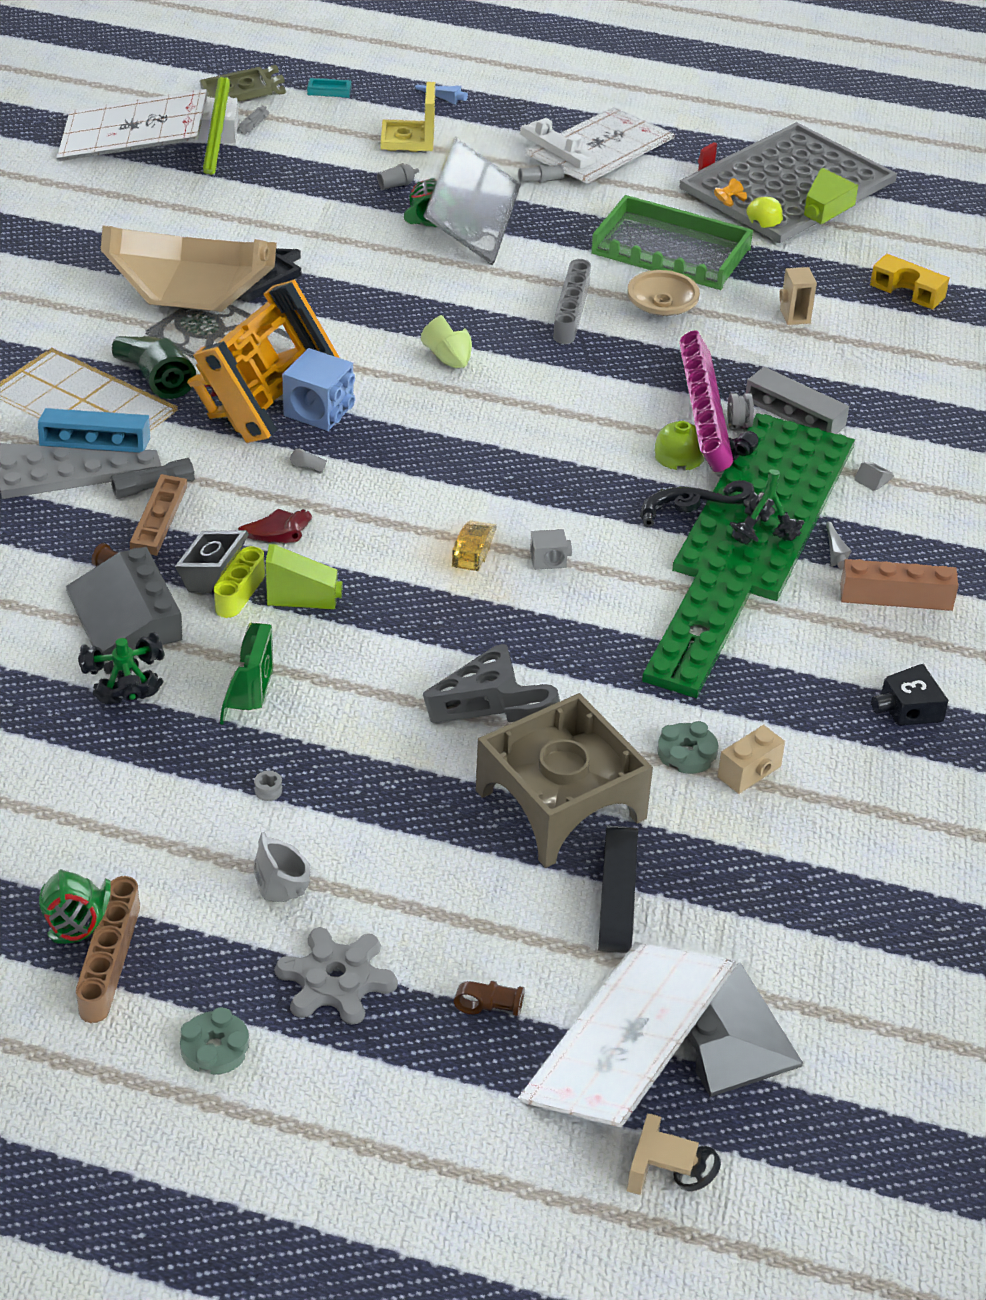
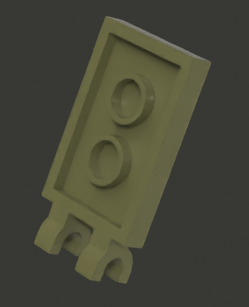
(248, 83)

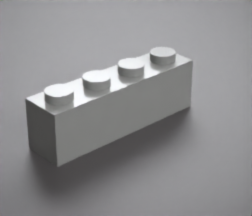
(796, 401)

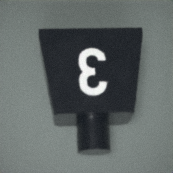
(911, 697)

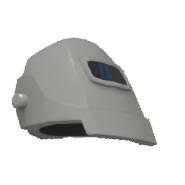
(280, 870)

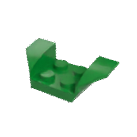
(251, 682)

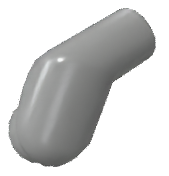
(303, 459)

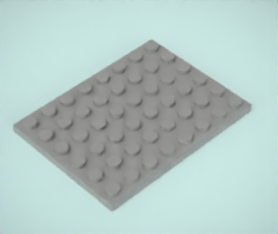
(785, 169)

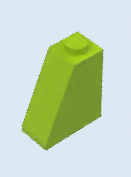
(829, 196)
(300, 581)

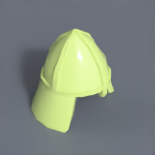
(448, 346)

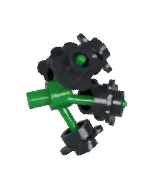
(121, 666)

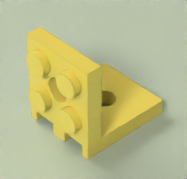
(411, 134)

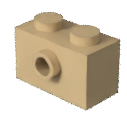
(797, 295)
(751, 759)

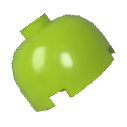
(678, 446)

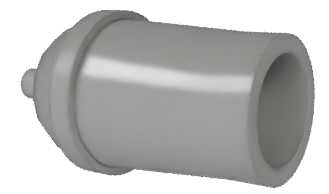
(396, 176)

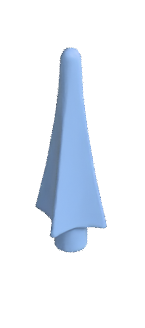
(448, 93)

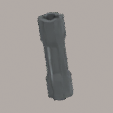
(134, 482)

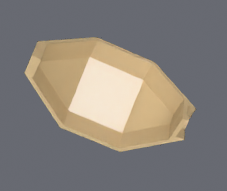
(187, 269)

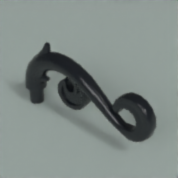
(689, 498)

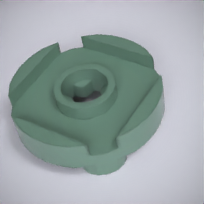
(688, 734)
(214, 1025)

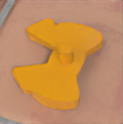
(733, 188)

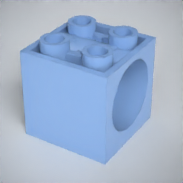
(318, 389)

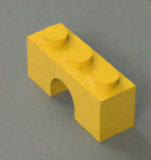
(896, 273)

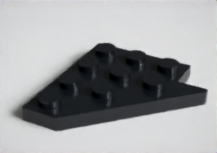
(283, 272)

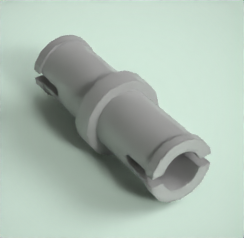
(540, 173)

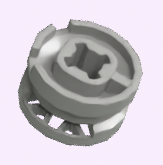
(740, 410)

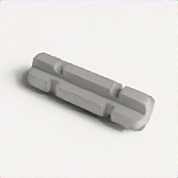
(253, 119)

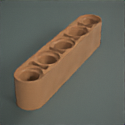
(108, 951)

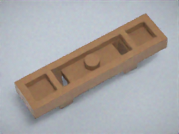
(159, 513)

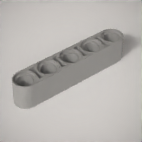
(572, 301)

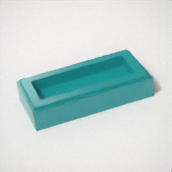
(329, 87)

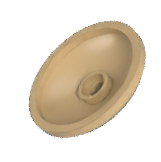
(663, 292)

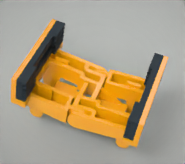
(247, 369)

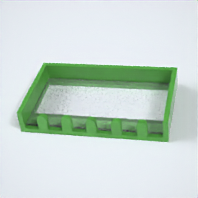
(671, 240)

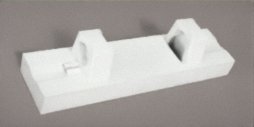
(566, 148)

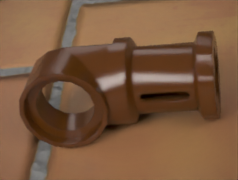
(489, 997)

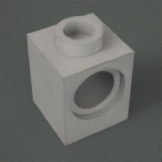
(549, 549)

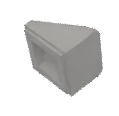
(873, 475)

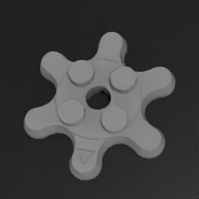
(341, 991)

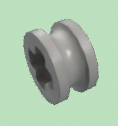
(268, 785)

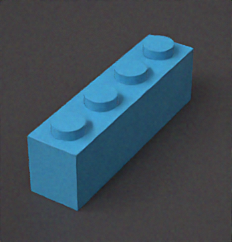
(94, 430)

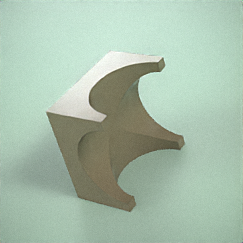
(563, 769)

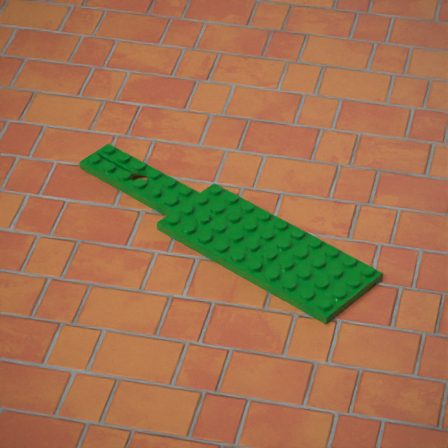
(731, 571)

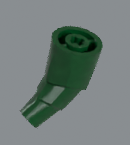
(160, 362)

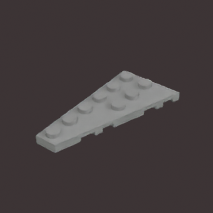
(43, 469)

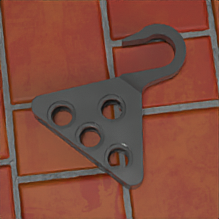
(473, 691)

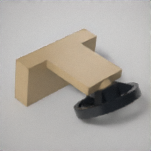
(671, 1154)

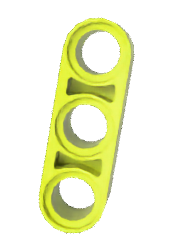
(239, 582)

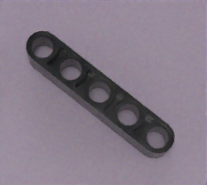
(618, 889)

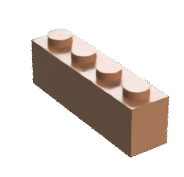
(899, 584)

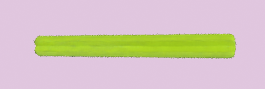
(216, 126)

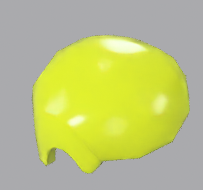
(765, 211)

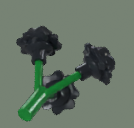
(761, 508)

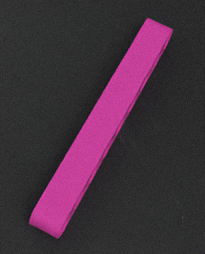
(705, 402)

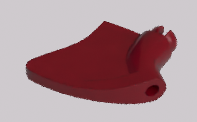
(279, 526)

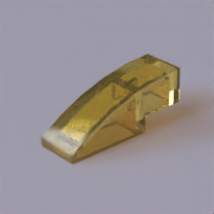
(473, 545)

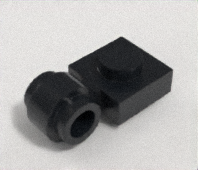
(744, 444)

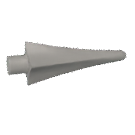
(838, 549)

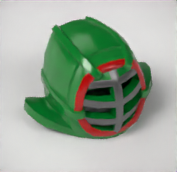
(419, 200)
(69, 902)

